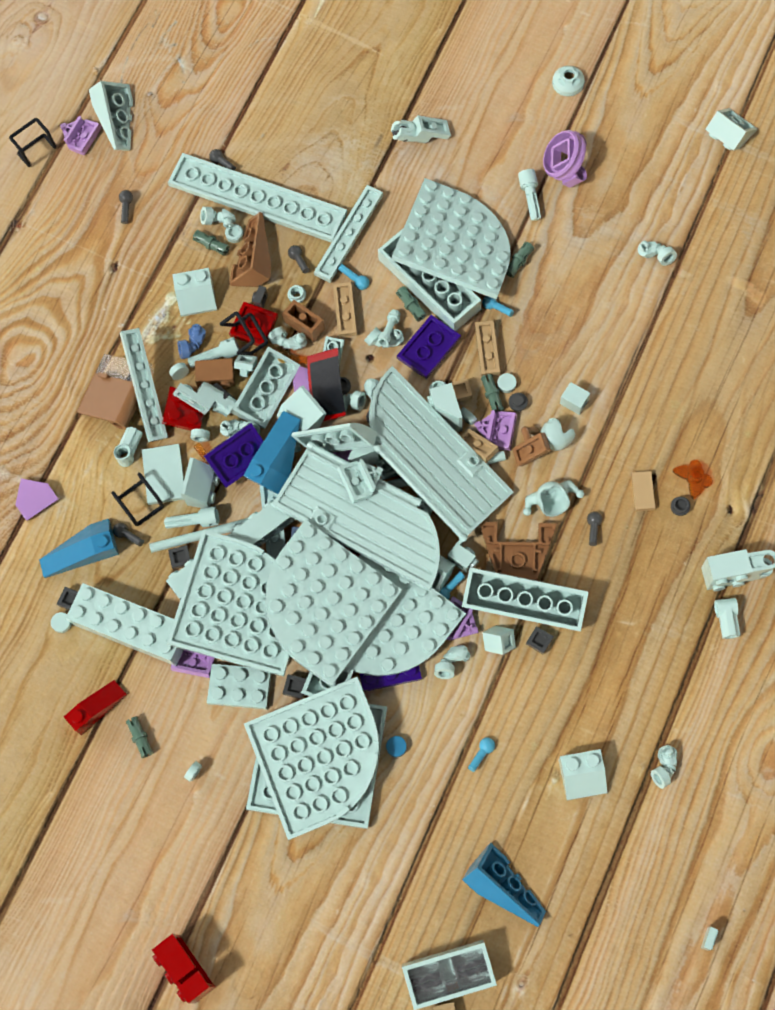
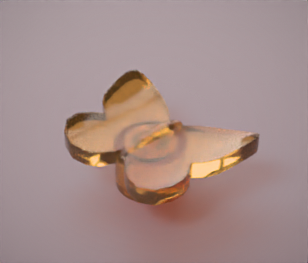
(695, 477)

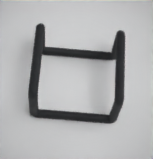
(48, 137)
(241, 320)
(118, 499)

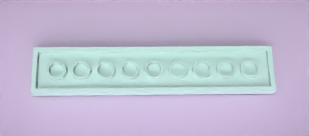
(256, 196)

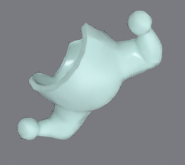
(552, 498)

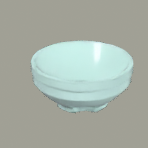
(566, 86)

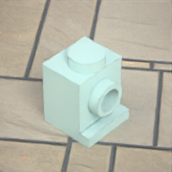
(462, 557)

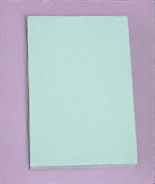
(164, 473)

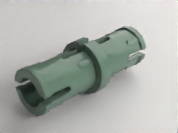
(211, 242)
(519, 259)
(411, 303)
(492, 393)
(139, 737)

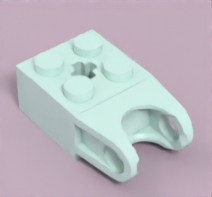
(736, 568)

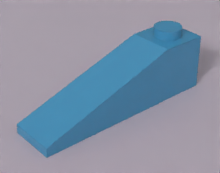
(275, 457)
(86, 547)
(497, 883)

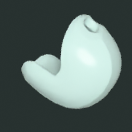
(555, 436)

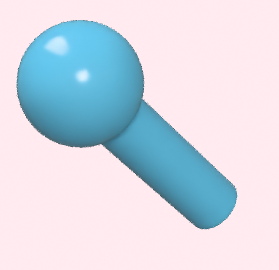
(361, 282)
(490, 303)
(445, 591)
(486, 746)

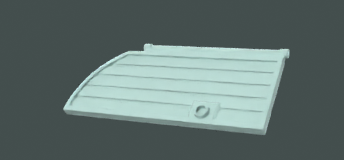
(433, 456)
(381, 528)

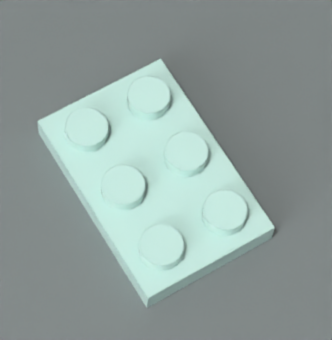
(238, 687)

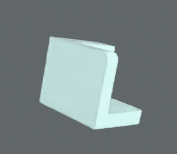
(574, 398)
(499, 640)

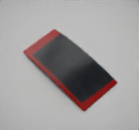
(326, 382)

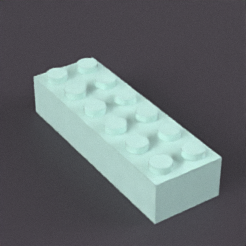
(448, 301)
(525, 599)
(124, 623)

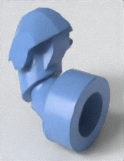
(196, 336)

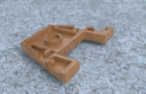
(518, 558)

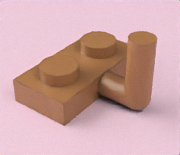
(531, 447)

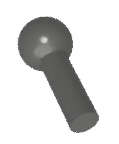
(216, 156)
(125, 198)
(295, 253)
(594, 520)
(121, 530)

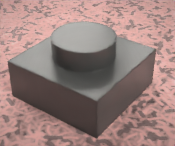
(260, 296)
(179, 556)
(67, 598)
(539, 640)
(294, 686)

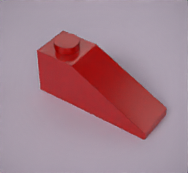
(94, 707)

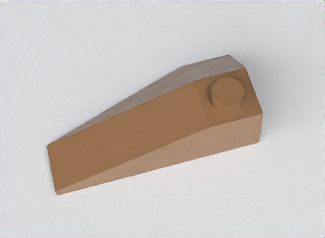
(254, 257)

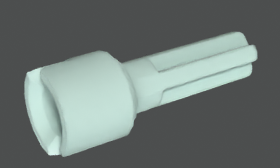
(529, 183)
(226, 349)
(205, 517)

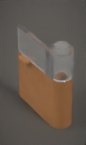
(111, 393)

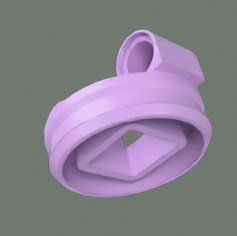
(569, 170)

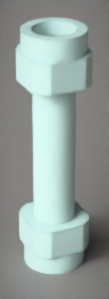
(384, 337)

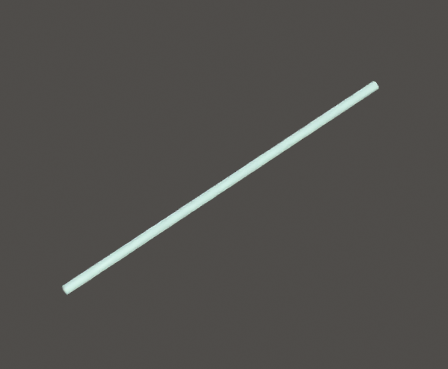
(227, 528)

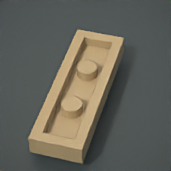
(345, 309)
(487, 348)

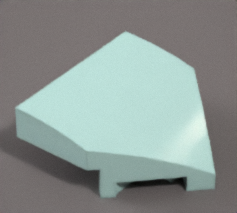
(359, 479)

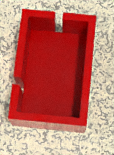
(182, 969)

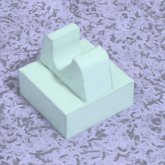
(245, 363)

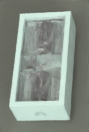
(448, 974)

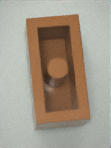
(303, 320)
(215, 371)

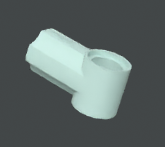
(128, 445)
(727, 613)

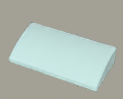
(265, 388)
(338, 437)

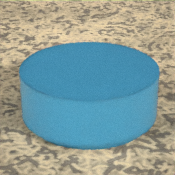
(396, 746)

